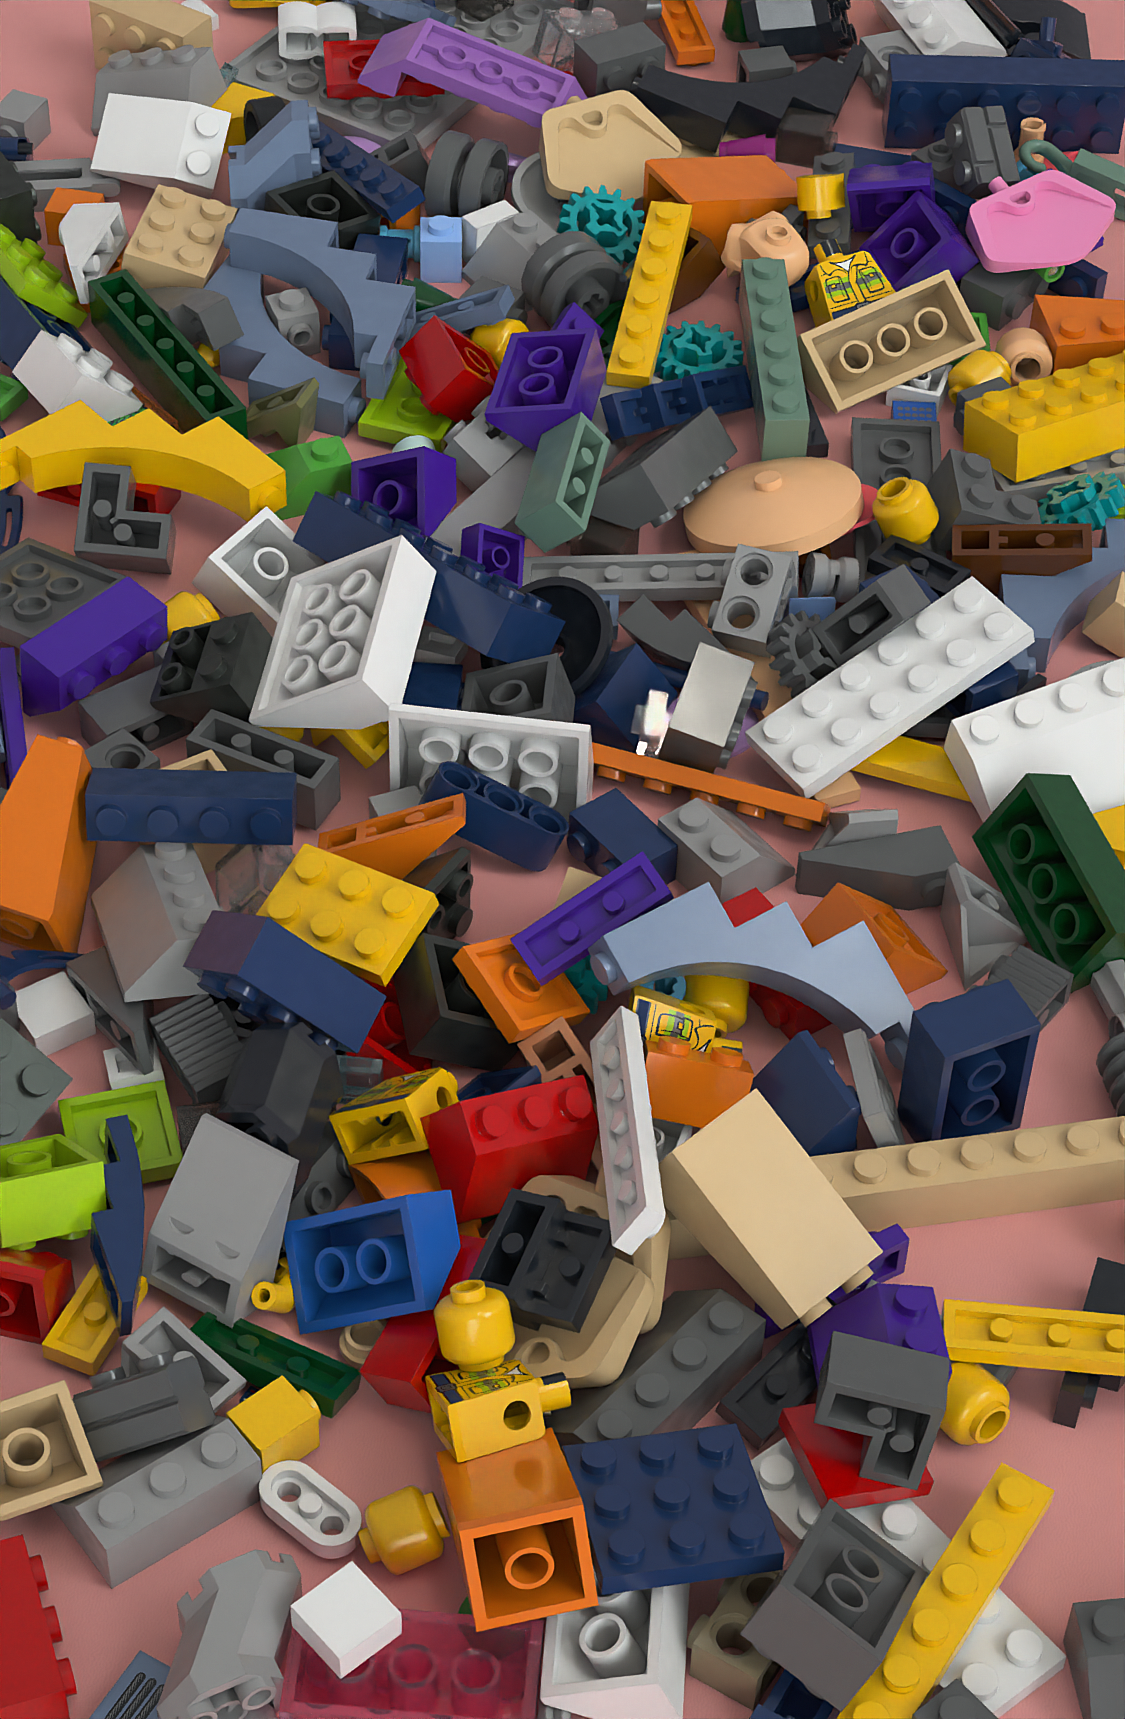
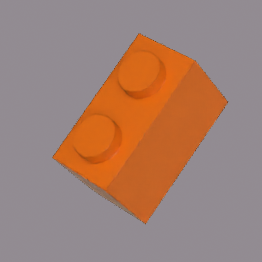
(693, 1084)

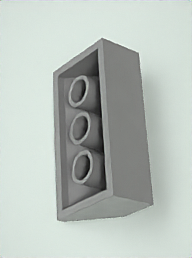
(151, 919)

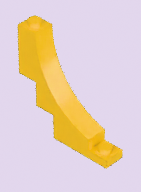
(204, 461)

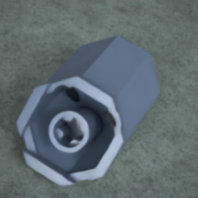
(275, 156)

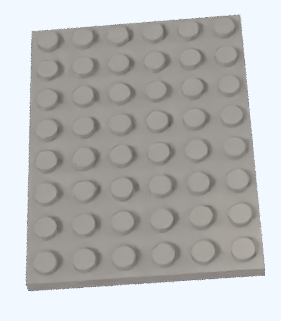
(386, 118)

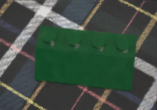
(1057, 874)

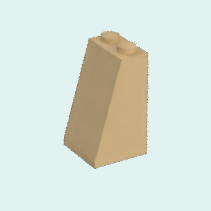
(767, 1212)

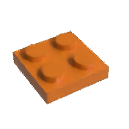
(512, 991)

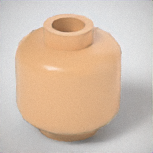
(1026, 354)

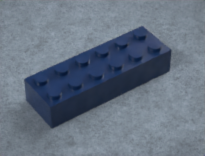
(1074, 97)
(463, 598)

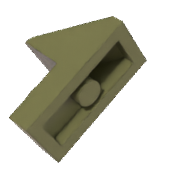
(287, 412)

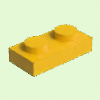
(85, 1327)

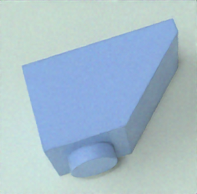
(441, 249)

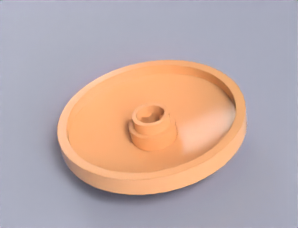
(775, 506)

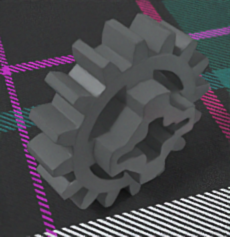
(799, 653)

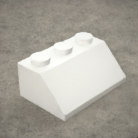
(619, 1656)

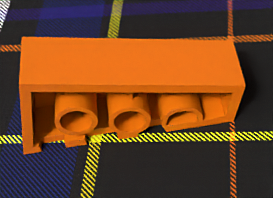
(1079, 328)

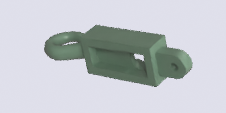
(1087, 168)

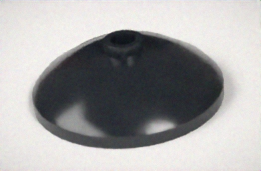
(585, 635)

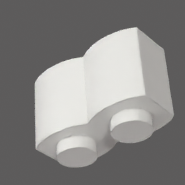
(306, 26)

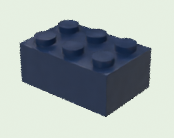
(282, 979)
(968, 1064)

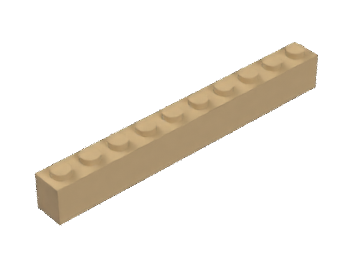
(969, 1177)

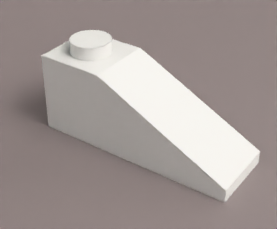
(92, 241)

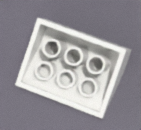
(346, 640)
(1055, 729)
(527, 754)

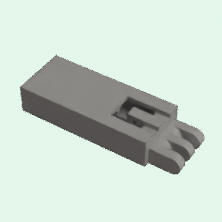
(64, 173)

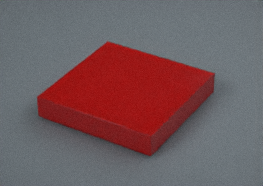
(832, 1462)

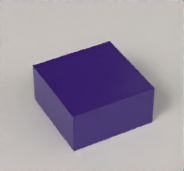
(496, 550)

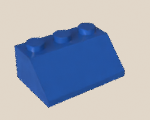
(371, 1260)

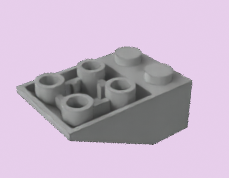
(221, 1221)

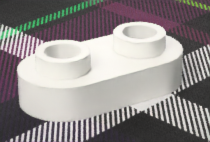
(316, 1510)

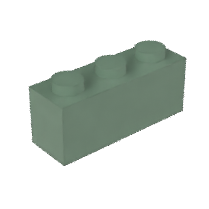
(562, 482)

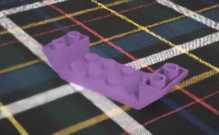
(468, 70)

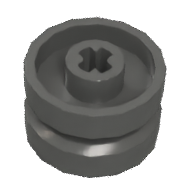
(465, 175)
(569, 271)

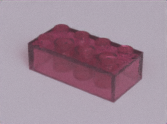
(425, 1673)

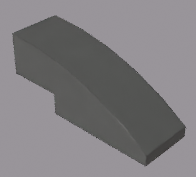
(199, 314)
(663, 639)

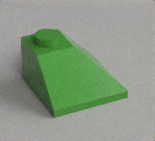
(313, 467)

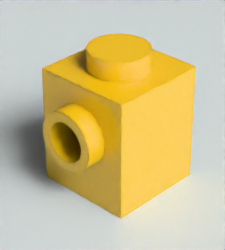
(278, 1422)

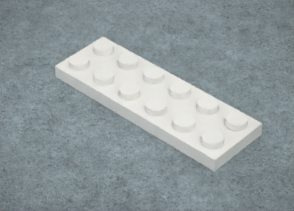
(889, 687)
(1004, 1652)

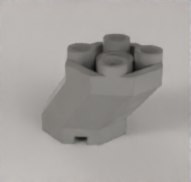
(233, 1641)

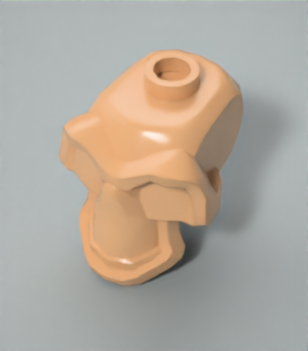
(770, 238)

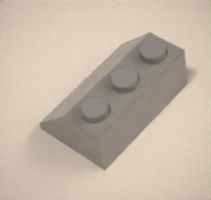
(168, 74)
(163, 1499)

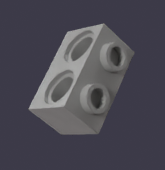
(762, 601)

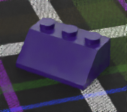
(546, 382)
(90, 646)

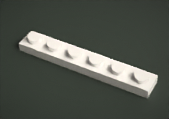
(626, 1132)

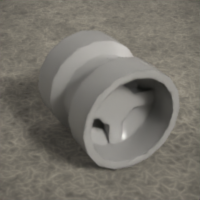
(830, 577)

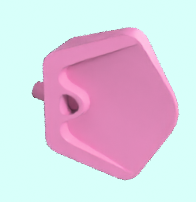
(1038, 222)

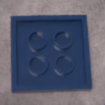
(673, 1509)

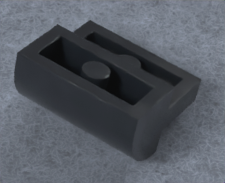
(545, 1260)

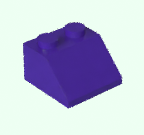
(880, 191)
(919, 244)
(409, 484)
(886, 1314)

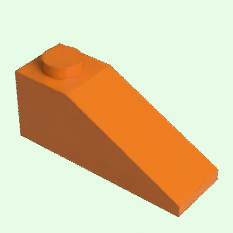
(398, 839)

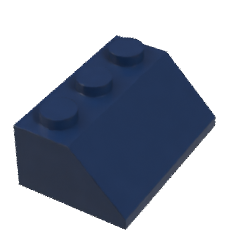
(22, 323)

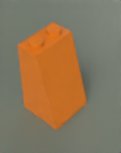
(720, 190)
(46, 848)
(519, 1533)

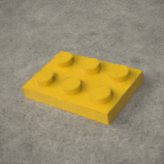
(350, 912)

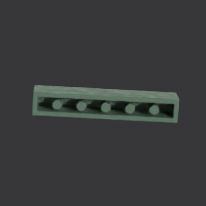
(773, 359)

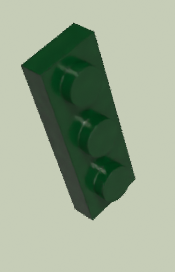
(265, 1356)

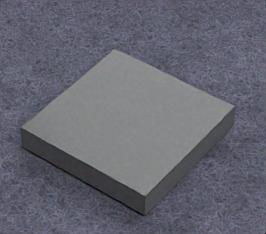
(873, 1091)

